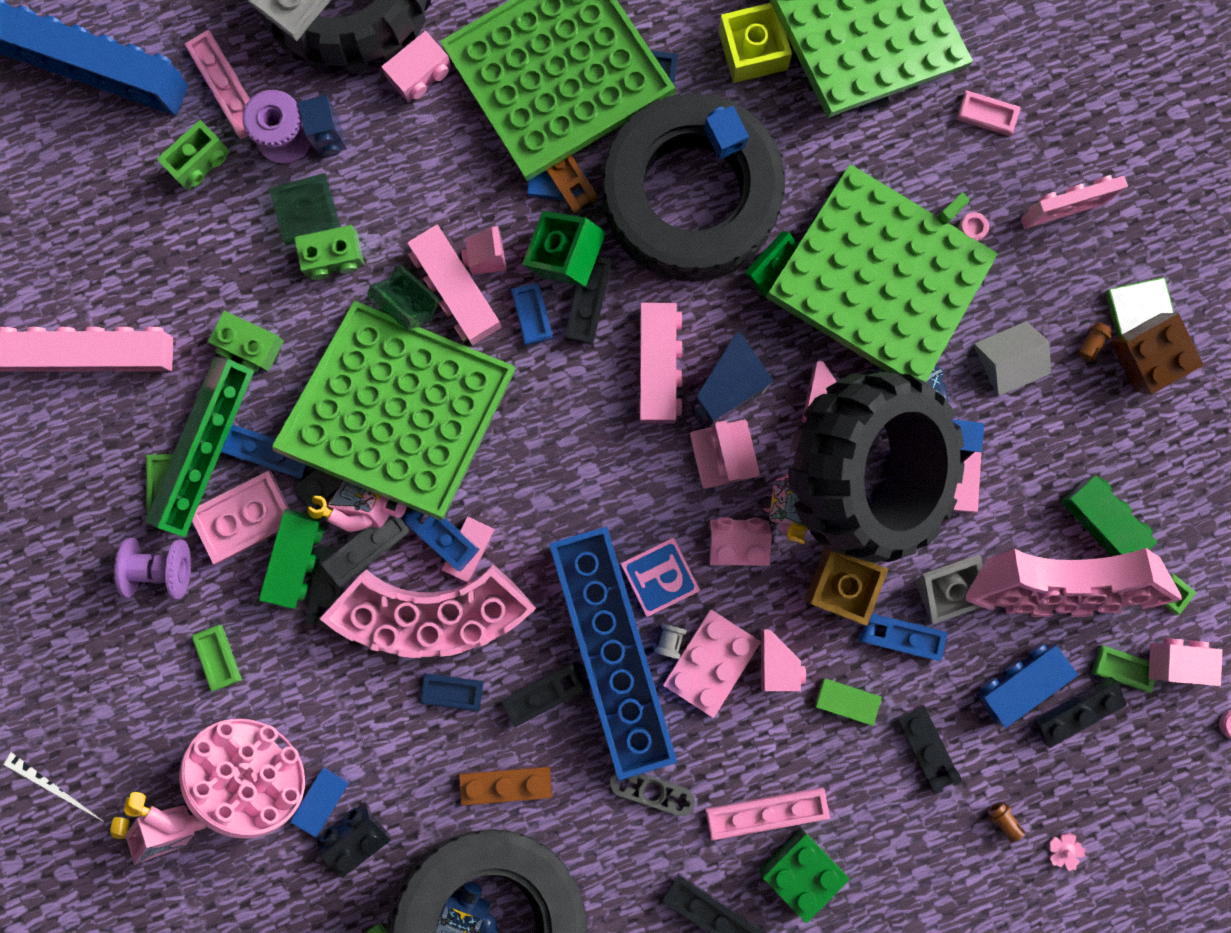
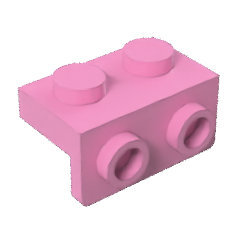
(740, 542)

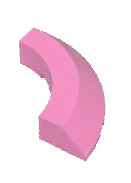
(1072, 586)
(428, 622)

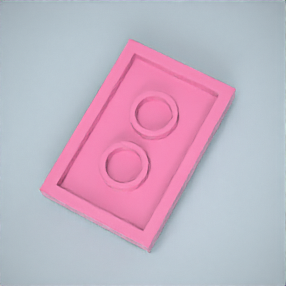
(1073, 201)
(240, 517)
(711, 663)

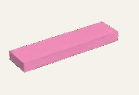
(220, 78)
(767, 813)

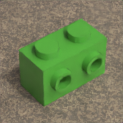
(194, 155)
(329, 252)
(246, 341)

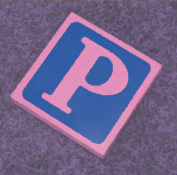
(660, 577)

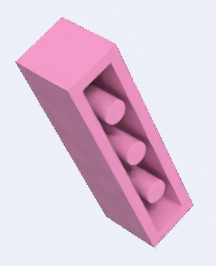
(454, 285)
(658, 363)

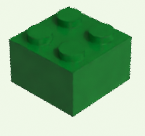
(564, 248)
(803, 875)

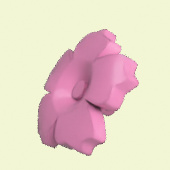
(1066, 851)

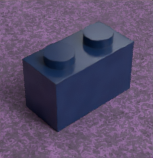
(322, 126)

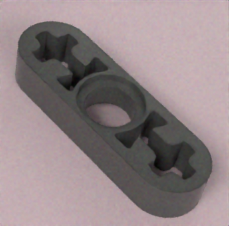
(656, 803)

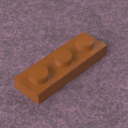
(505, 785)

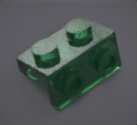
(405, 299)

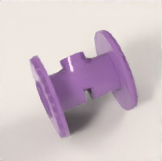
(276, 126)
(135, 567)

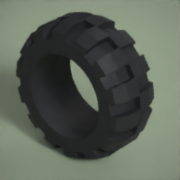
(355, 38)
(833, 459)

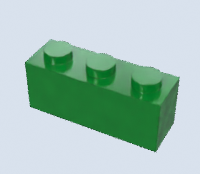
(1107, 517)
(291, 559)

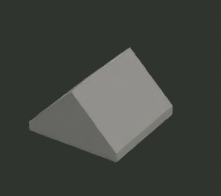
(1014, 357)
(946, 589)

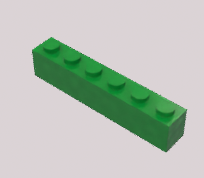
(199, 446)

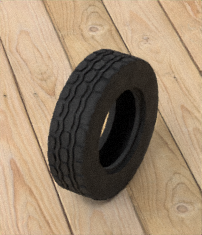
(677, 252)
(494, 852)

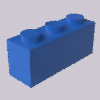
(1026, 684)

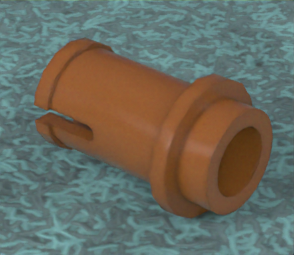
(1094, 341)
(1007, 823)

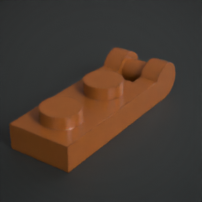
(569, 177)

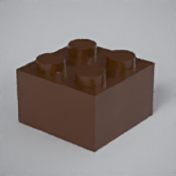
(1157, 353)

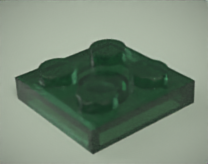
(304, 207)

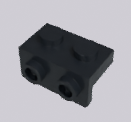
(352, 840)

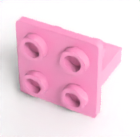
(724, 453)

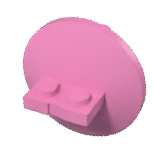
(241, 778)

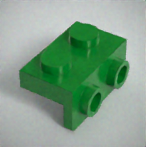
(771, 262)

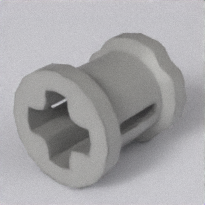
(670, 641)

